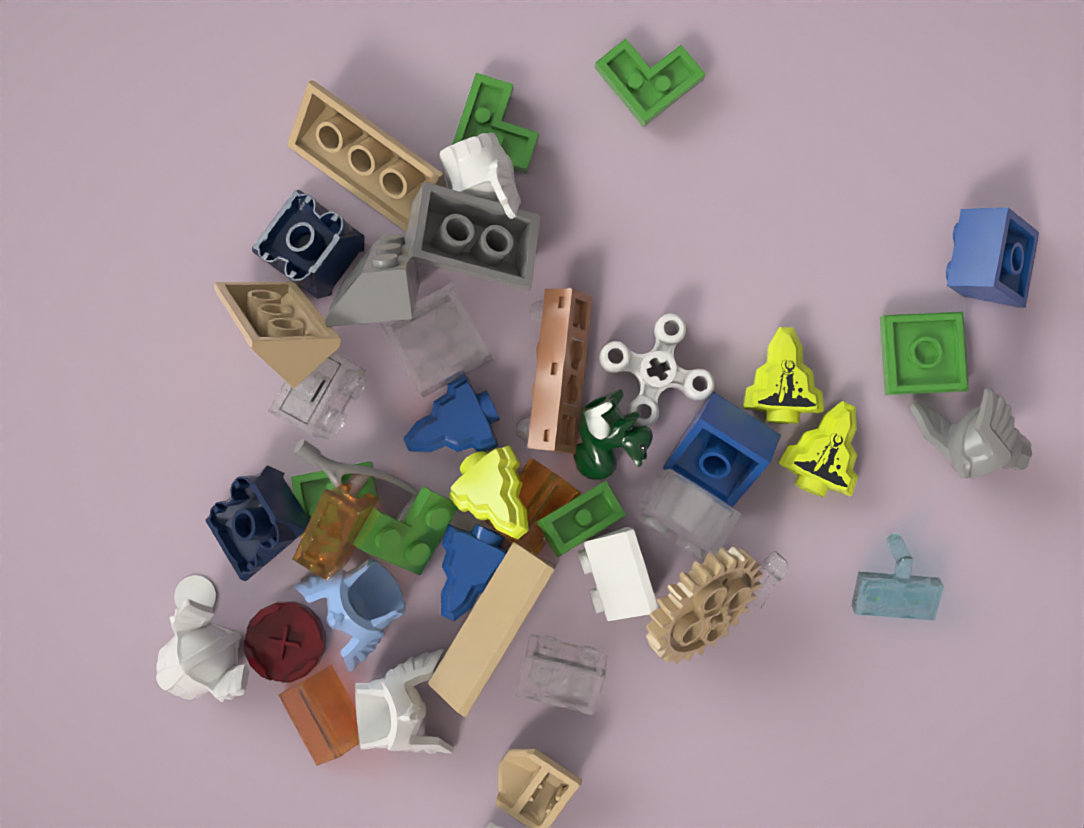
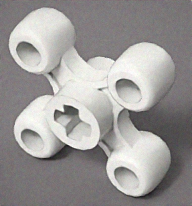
(660, 355)

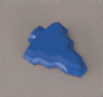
(457, 420)
(469, 566)

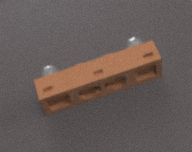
(559, 371)

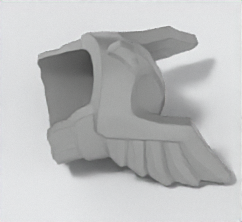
(980, 441)

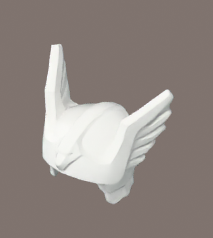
(482, 170)
(201, 656)
(393, 711)

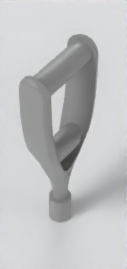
(359, 476)

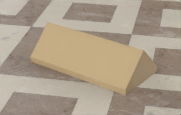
(359, 155)
(280, 326)
(491, 627)

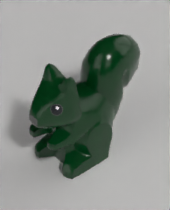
(605, 429)

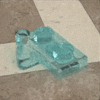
(897, 593)

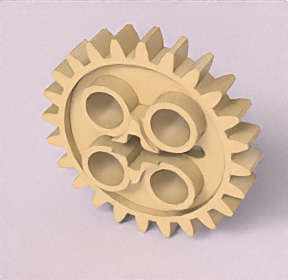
(703, 604)

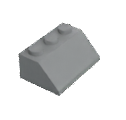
(472, 236)
(378, 287)

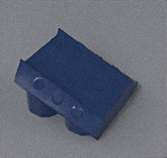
(309, 244)
(257, 521)

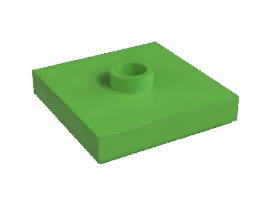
(924, 353)

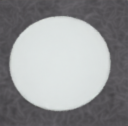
(196, 589)

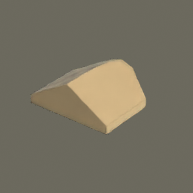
(534, 787)

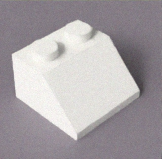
(619, 575)

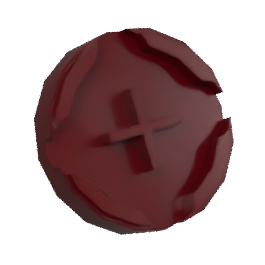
(284, 641)

